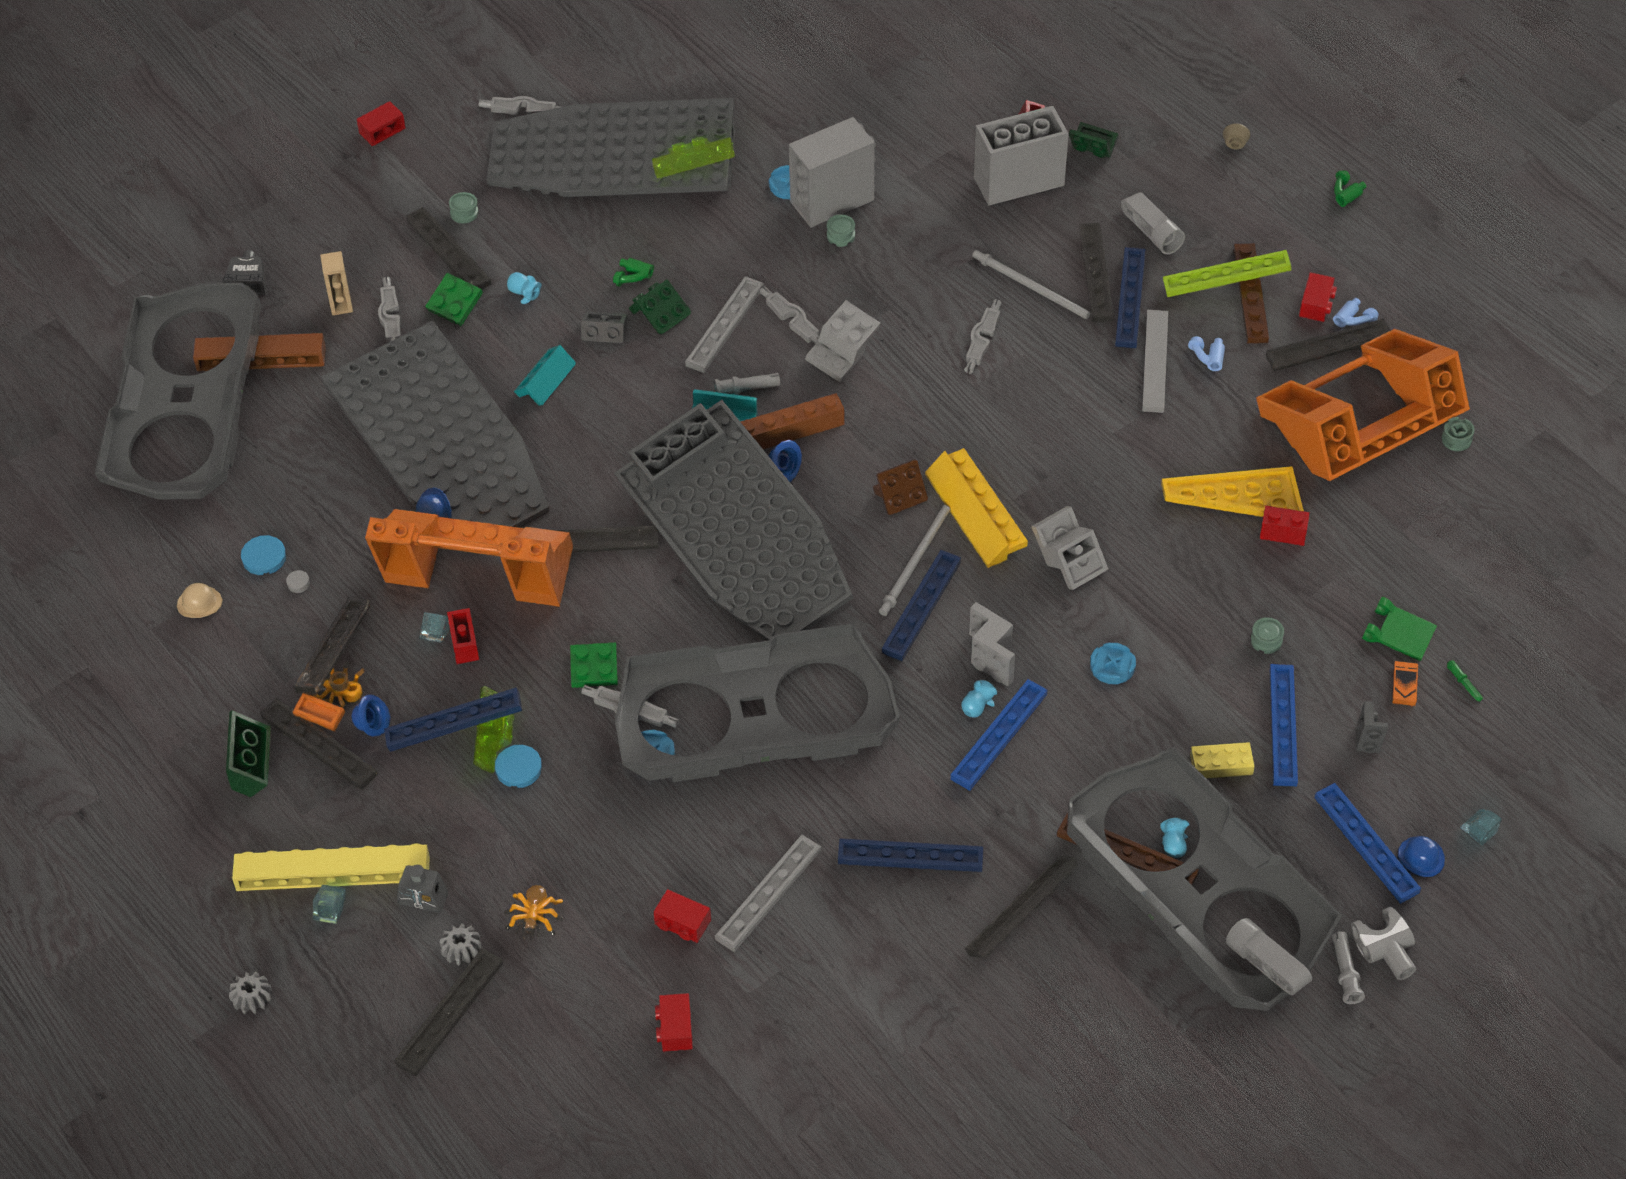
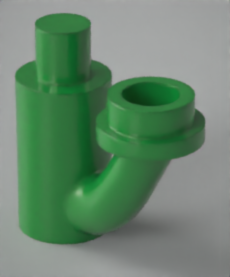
(1346, 196)
(639, 270)

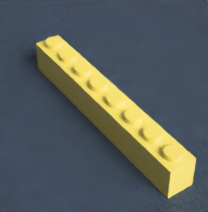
(326, 867)

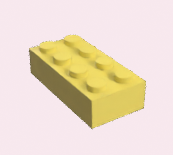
(1223, 760)

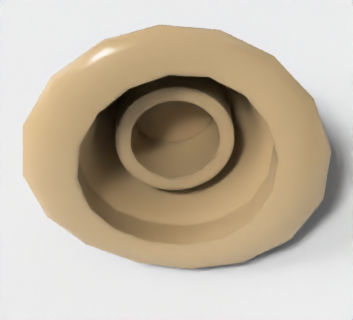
(199, 601)

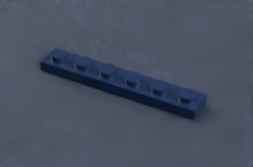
(1130, 298)
(921, 605)
(453, 719)
(910, 855)

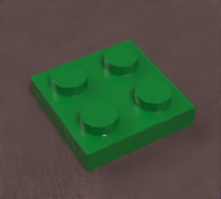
(454, 299)
(594, 664)

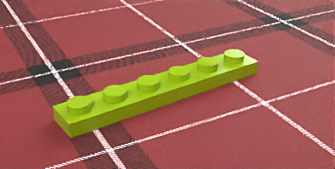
(1227, 273)

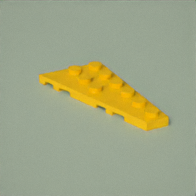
(1236, 491)

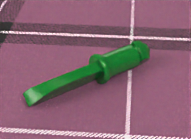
(1462, 678)

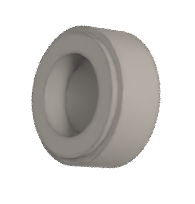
(298, 581)

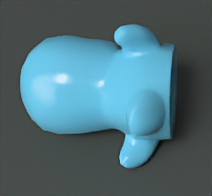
(524, 285)
(975, 700)
(1174, 837)

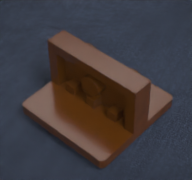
(901, 487)

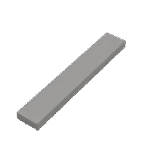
(724, 324)
(1155, 361)
(767, 893)

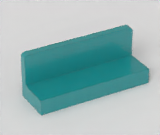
(546, 375)
(741, 406)

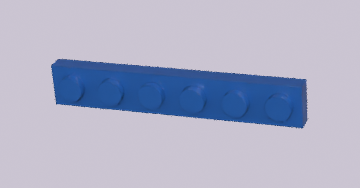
(1283, 725)
(998, 734)
(1367, 843)

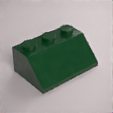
(247, 754)

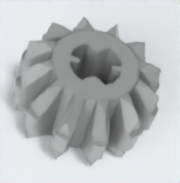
(460, 944)
(250, 992)

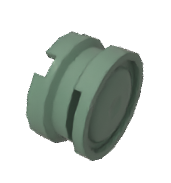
(463, 207)
(840, 230)
(1458, 434)
(1267, 635)

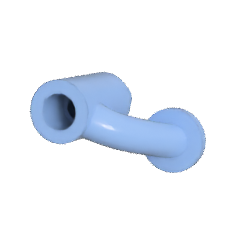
(1346, 314)
(1216, 354)

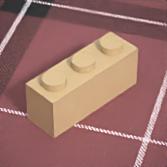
(336, 283)

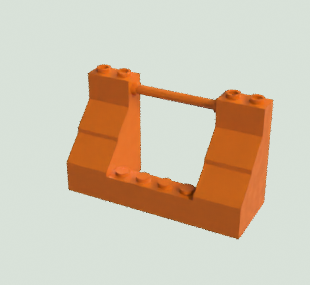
(1326, 429)
(532, 557)

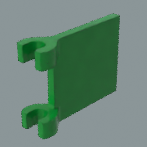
(1400, 630)

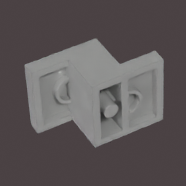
(842, 341)
(1070, 547)
(991, 644)

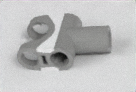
(1387, 943)

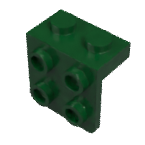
(1093, 139)
(661, 306)

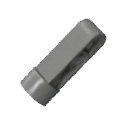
(1153, 223)
(1268, 956)

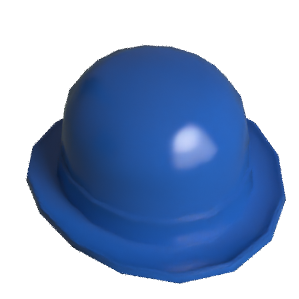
(787, 458)
(434, 502)
(371, 715)
(1421, 856)

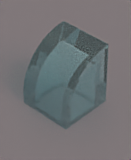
(434, 627)
(1482, 825)
(328, 904)

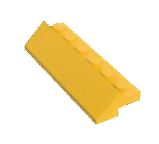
(975, 507)

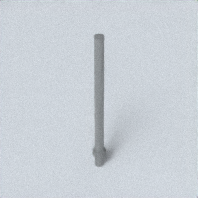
(986, 259)
(890, 600)

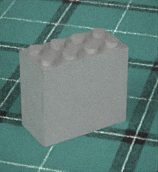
(1020, 155)
(832, 171)

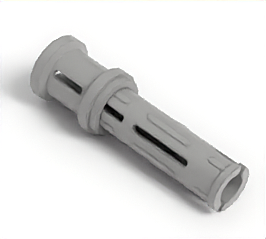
(737, 385)
(1348, 977)

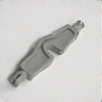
(513, 105)
(389, 305)
(785, 310)
(979, 344)
(648, 713)

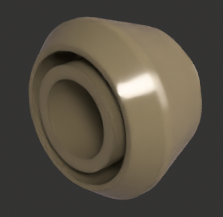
(1236, 135)

